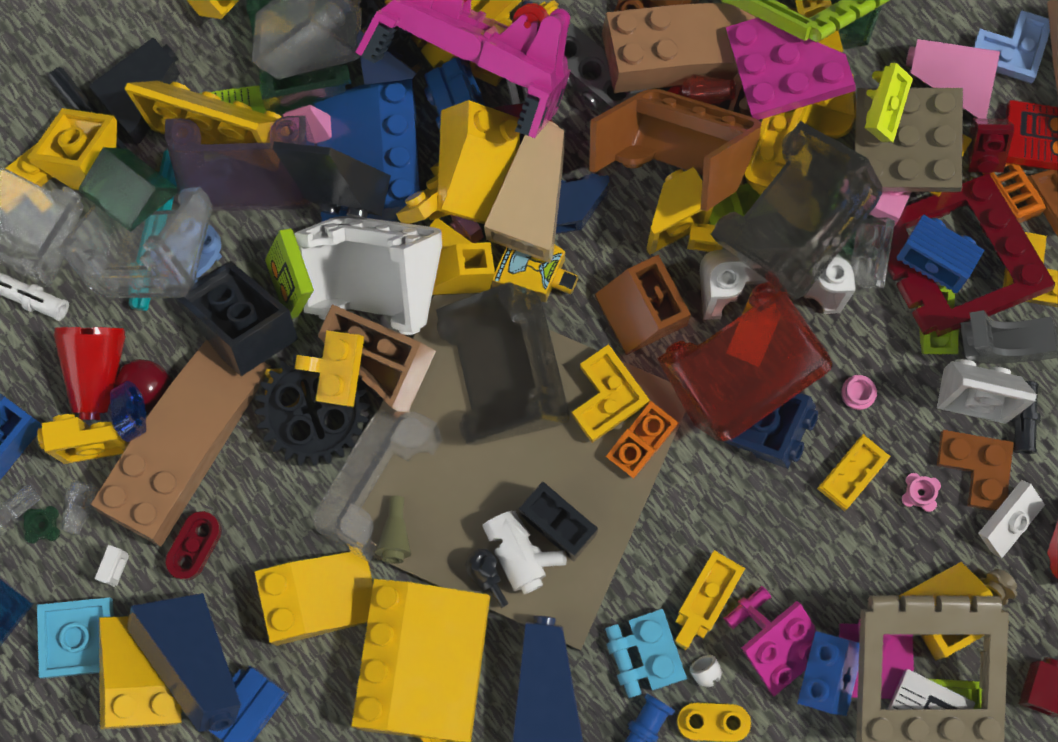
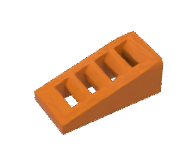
(1035, 205)

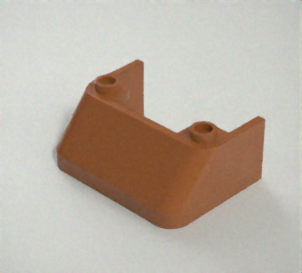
(680, 134)

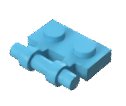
(656, 650)

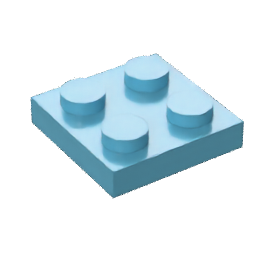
(70, 636)

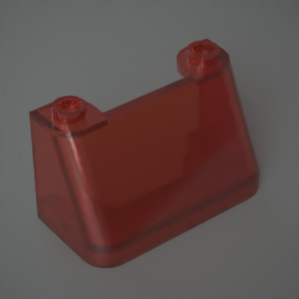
(746, 366)

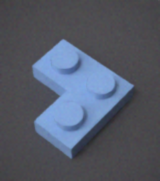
(1022, 52)

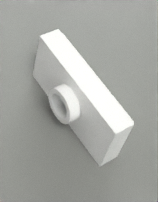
(1011, 519)

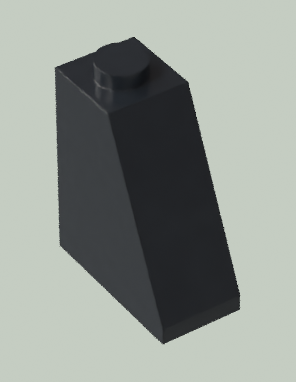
(145, 64)

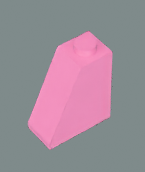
(956, 67)

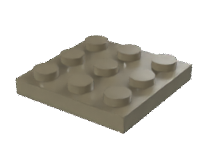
(926, 144)

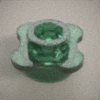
(31, 524)

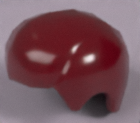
(149, 379)

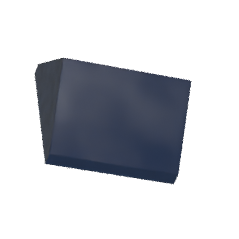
(395, 65)

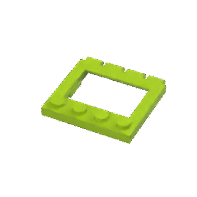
(812, 28)

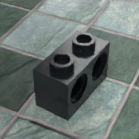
(558, 521)

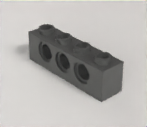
(590, 58)

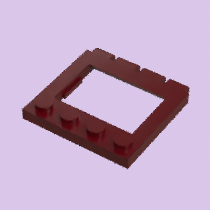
(1005, 234)

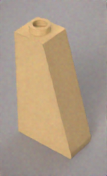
(529, 198)

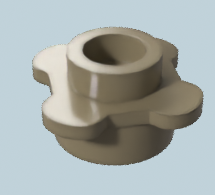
(1001, 584)

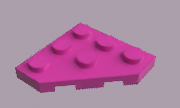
(785, 71)

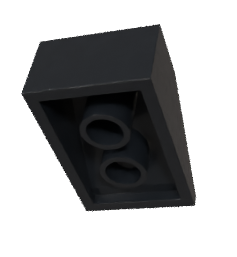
(335, 179)
(238, 318)

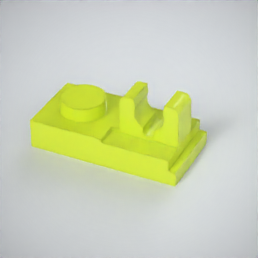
(887, 102)

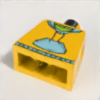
(535, 273)

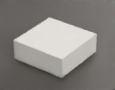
(112, 566)

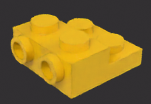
(74, 441)

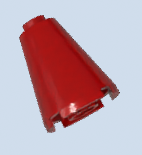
(89, 366)

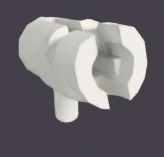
(517, 555)

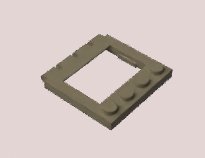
(949, 617)

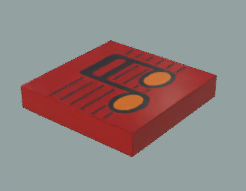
(1034, 135)

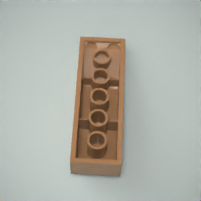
(670, 44)
(179, 446)

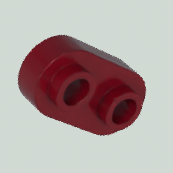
(190, 544)

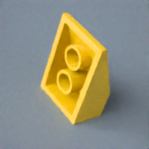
(474, 158)
(314, 596)
(129, 685)

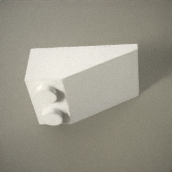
(983, 392)

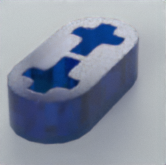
(128, 411)

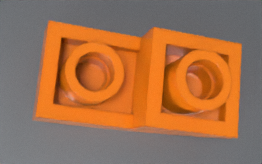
(642, 439)

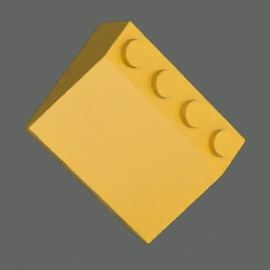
(216, 119)
(421, 661)

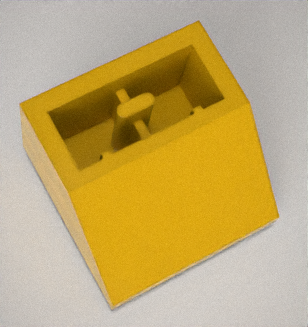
(952, 582)

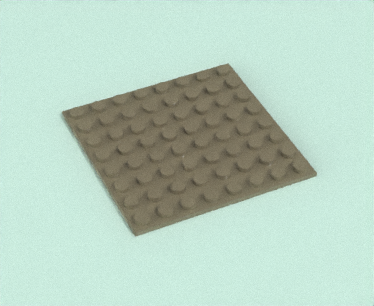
(468, 485)

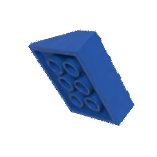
(379, 129)

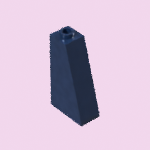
(188, 657)
(546, 691)

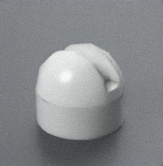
(711, 671)

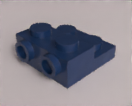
(780, 433)

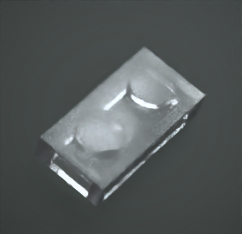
(872, 252)

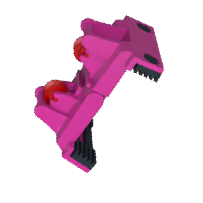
(524, 53)

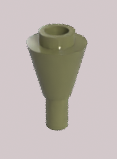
(394, 539)

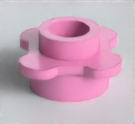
(928, 485)

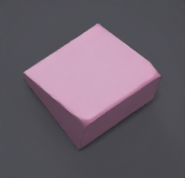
(318, 121)

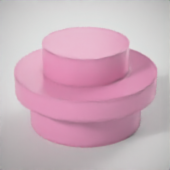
(859, 392)

